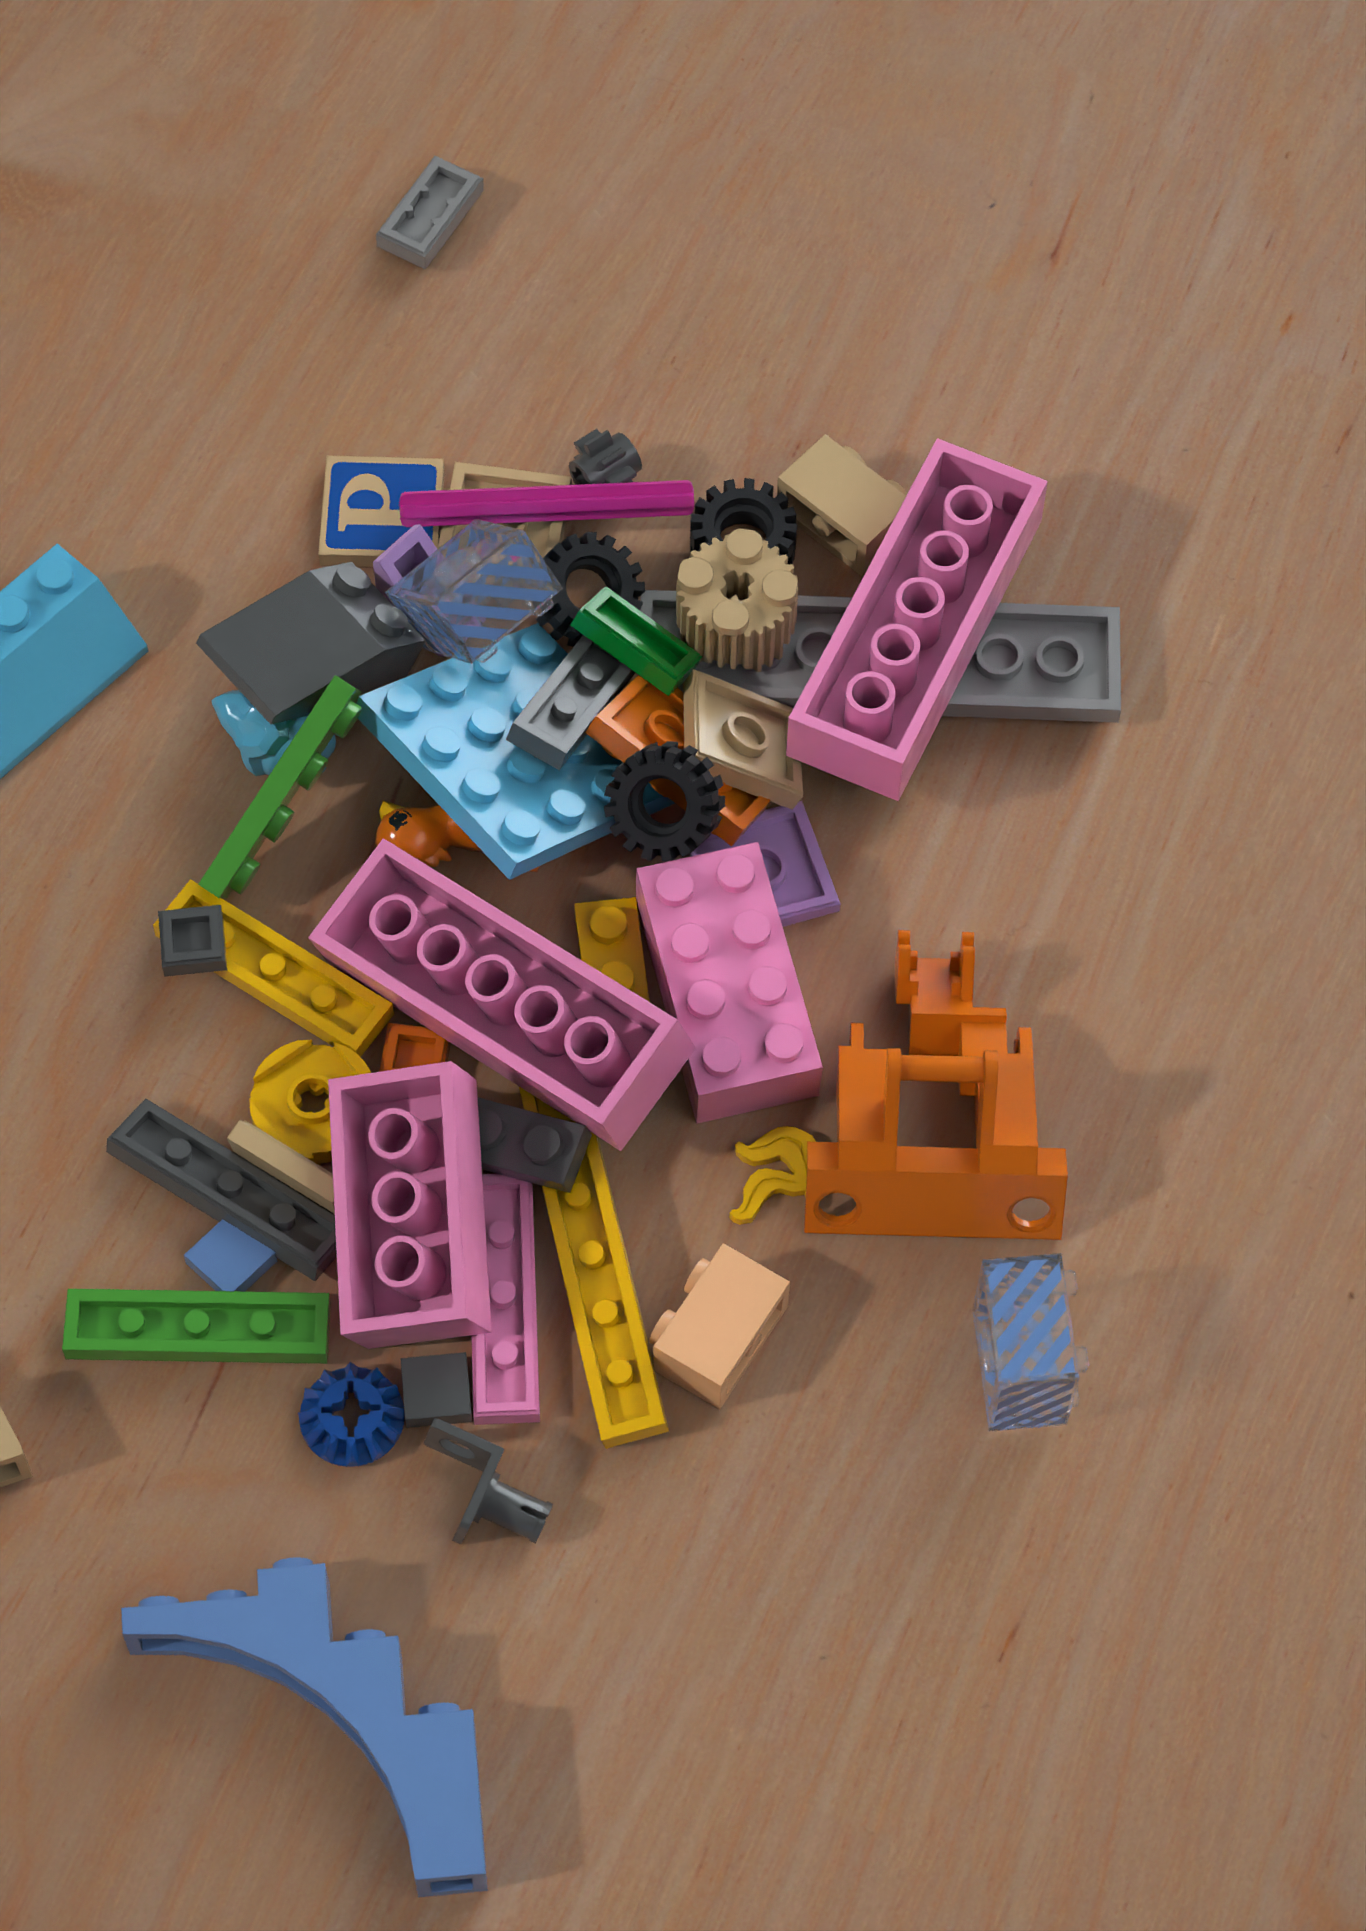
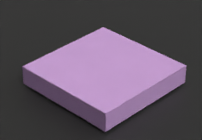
(791, 861)

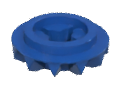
(374, 1432)

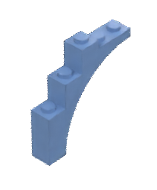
(359, 1684)

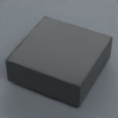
(192, 940)
(436, 1389)

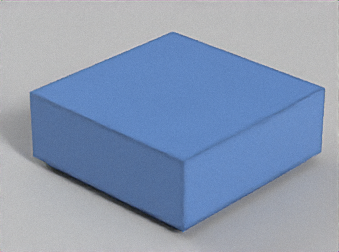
(229, 1258)

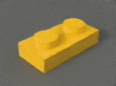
(612, 941)

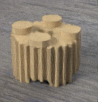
(737, 601)

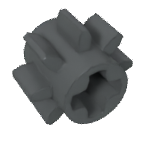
(604, 459)

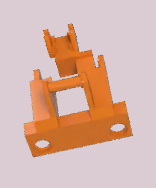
(938, 1187)

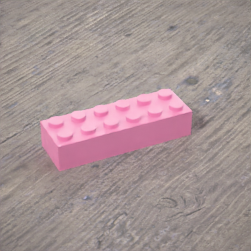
(916, 619)
(503, 993)

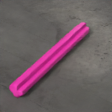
(547, 503)

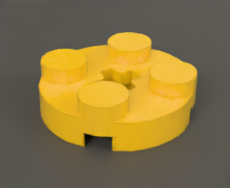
(281, 1081)

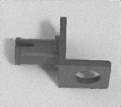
(491, 1498)

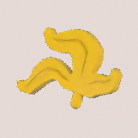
(781, 1144)

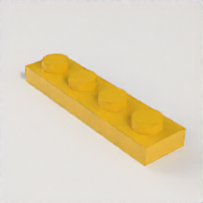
(292, 977)

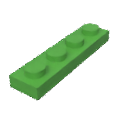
(269, 811)
(197, 1326)

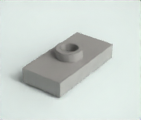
(429, 212)

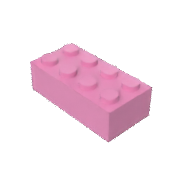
(729, 981)
(409, 1206)

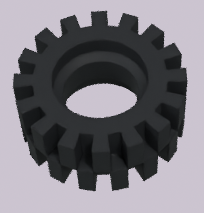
(745, 507)
(598, 557)
(635, 822)

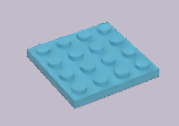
(452, 736)

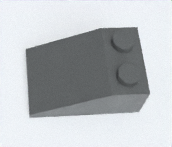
(305, 634)

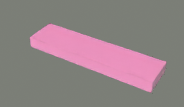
(507, 1358)

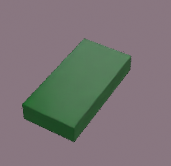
(636, 640)

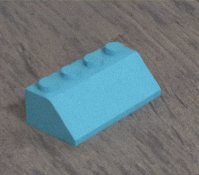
(57, 650)

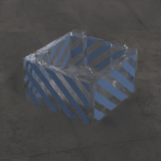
(475, 590)
(1027, 1341)

